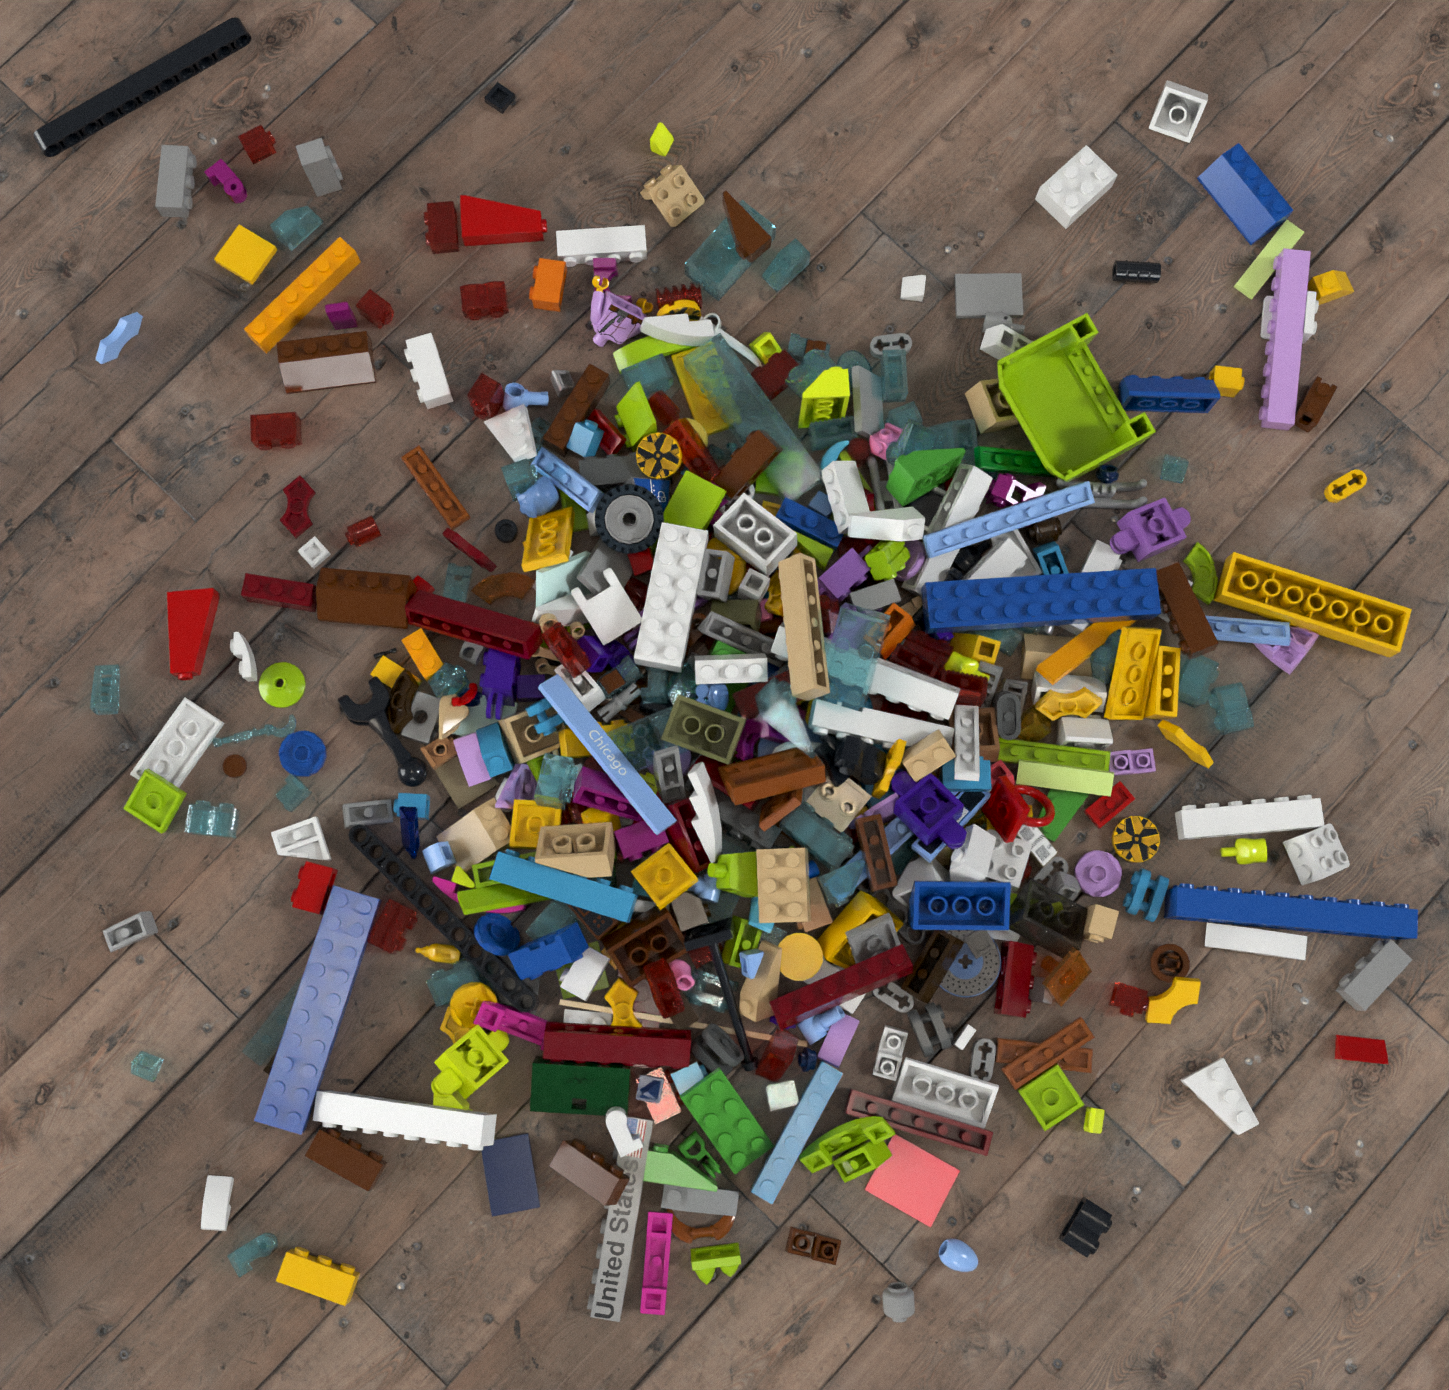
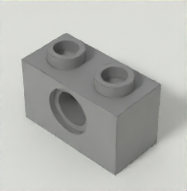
(424, 732)

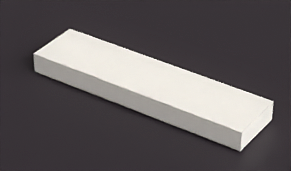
(966, 743)

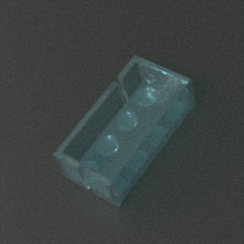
(716, 260)
(854, 655)

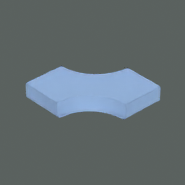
(111, 345)

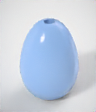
(958, 1255)

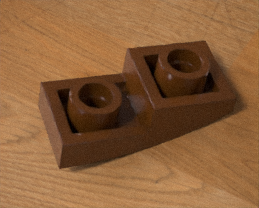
(813, 1245)

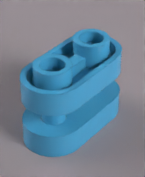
(546, 723)
(1134, 900)

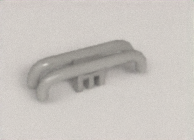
(1104, 492)
(882, 497)

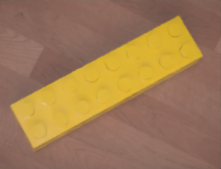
(1312, 604)

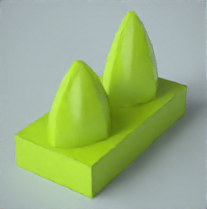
(706, 1259)

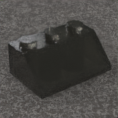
(1047, 918)

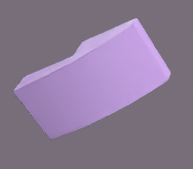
(471, 759)
(1132, 762)
(838, 1040)

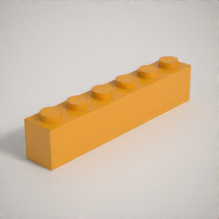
(302, 295)

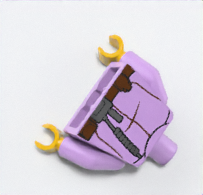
(615, 317)

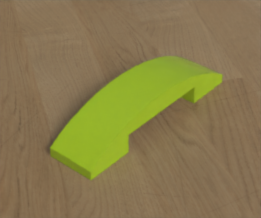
(645, 349)
(845, 1136)

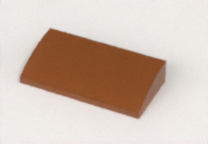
(771, 775)

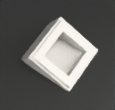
(913, 288)

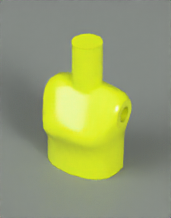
(964, 664)
(1247, 851)

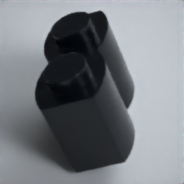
(860, 760)
(1086, 1227)

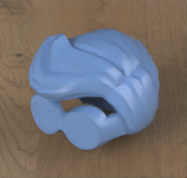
(538, 498)
(716, 694)

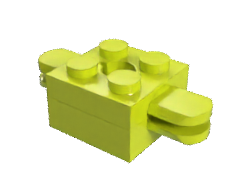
(470, 1062)

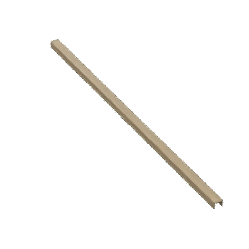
(594, 1007)

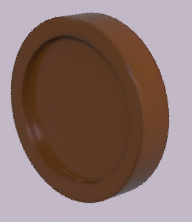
(234, 766)

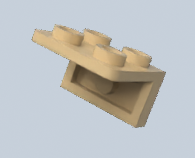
(673, 194)

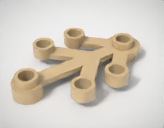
(545, 652)

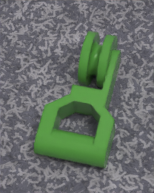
(712, 1166)

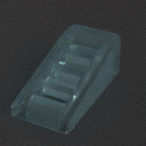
(105, 704)

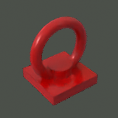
(1009, 810)

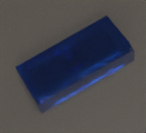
(410, 830)

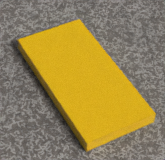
(698, 403)
(548, 539)
(1132, 673)

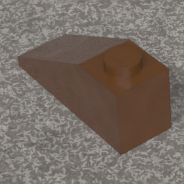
(747, 234)

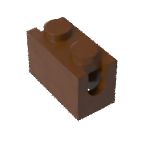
(1313, 404)

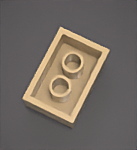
(783, 885)

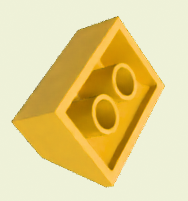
(858, 912)

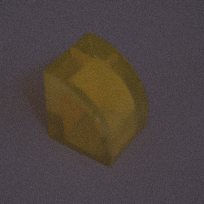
(1034, 725)

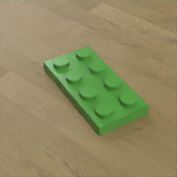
(726, 1120)

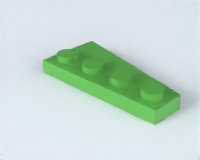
(1066, 805)

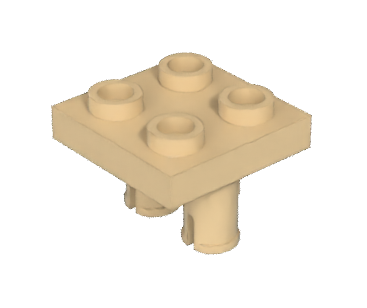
(838, 803)

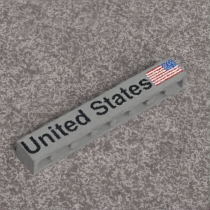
(620, 1230)

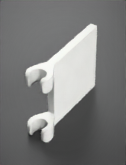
(610, 611)

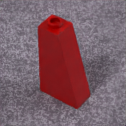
(499, 223)
(189, 629)

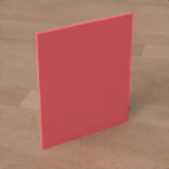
(913, 1180)

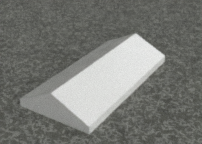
(945, 1092)

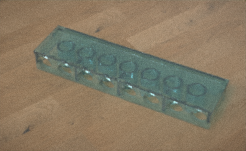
(747, 409)

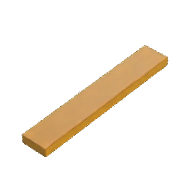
(1078, 650)

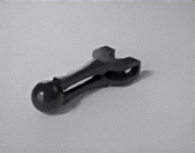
(410, 770)

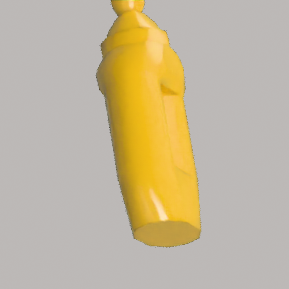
(440, 953)

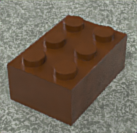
(644, 941)

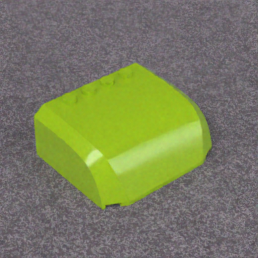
(1068, 402)

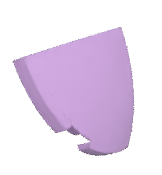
(1290, 656)
(885, 808)

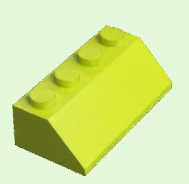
(825, 397)

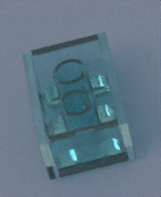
(817, 836)

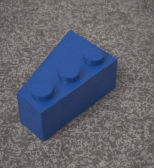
(549, 952)

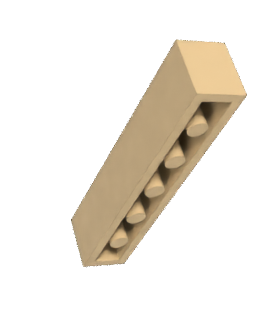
(803, 627)

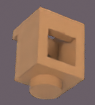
(435, 759)

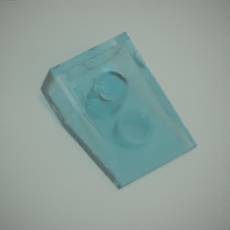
(782, 713)

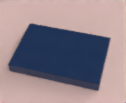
(510, 1175)

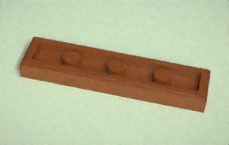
(435, 487)
(1047, 1053)
(1077, 1061)

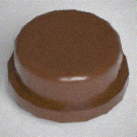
(1169, 962)

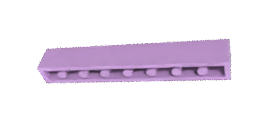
(1285, 339)

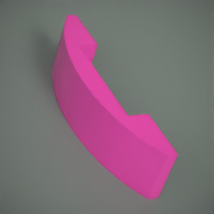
(451, 888)
(510, 1020)
(656, 1263)

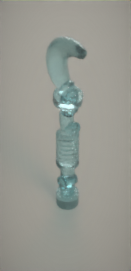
(269, 730)

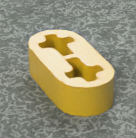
(1347, 489)

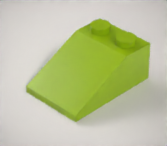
(635, 416)

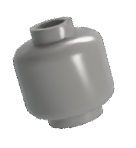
(898, 1301)

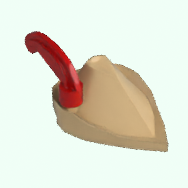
(453, 711)

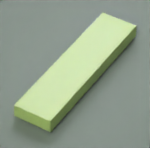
(1262, 266)
(1065, 777)

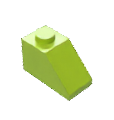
(861, 1159)

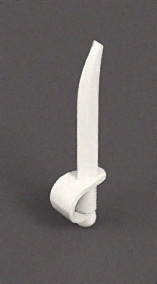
(733, 343)

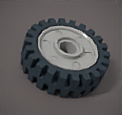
(629, 537)

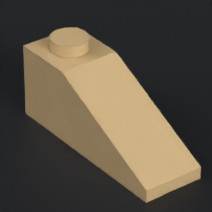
(764, 987)

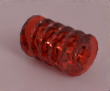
(668, 297)

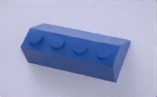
(1245, 194)
(1167, 395)
(959, 905)

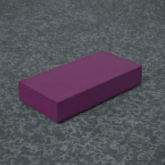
(341, 315)

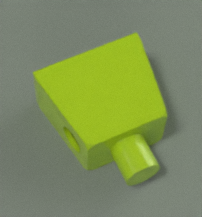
(736, 873)

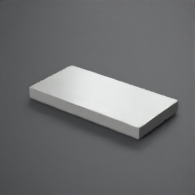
(179, 743)

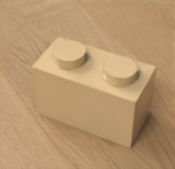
(927, 755)
(1099, 923)

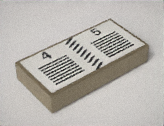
(1042, 850)

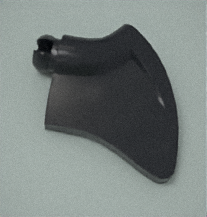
(826, 752)

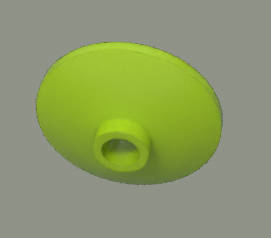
(291, 690)

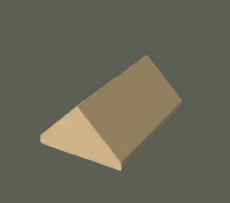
(1039, 647)

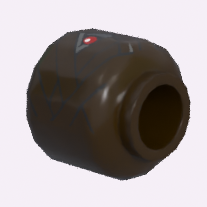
(1045, 531)

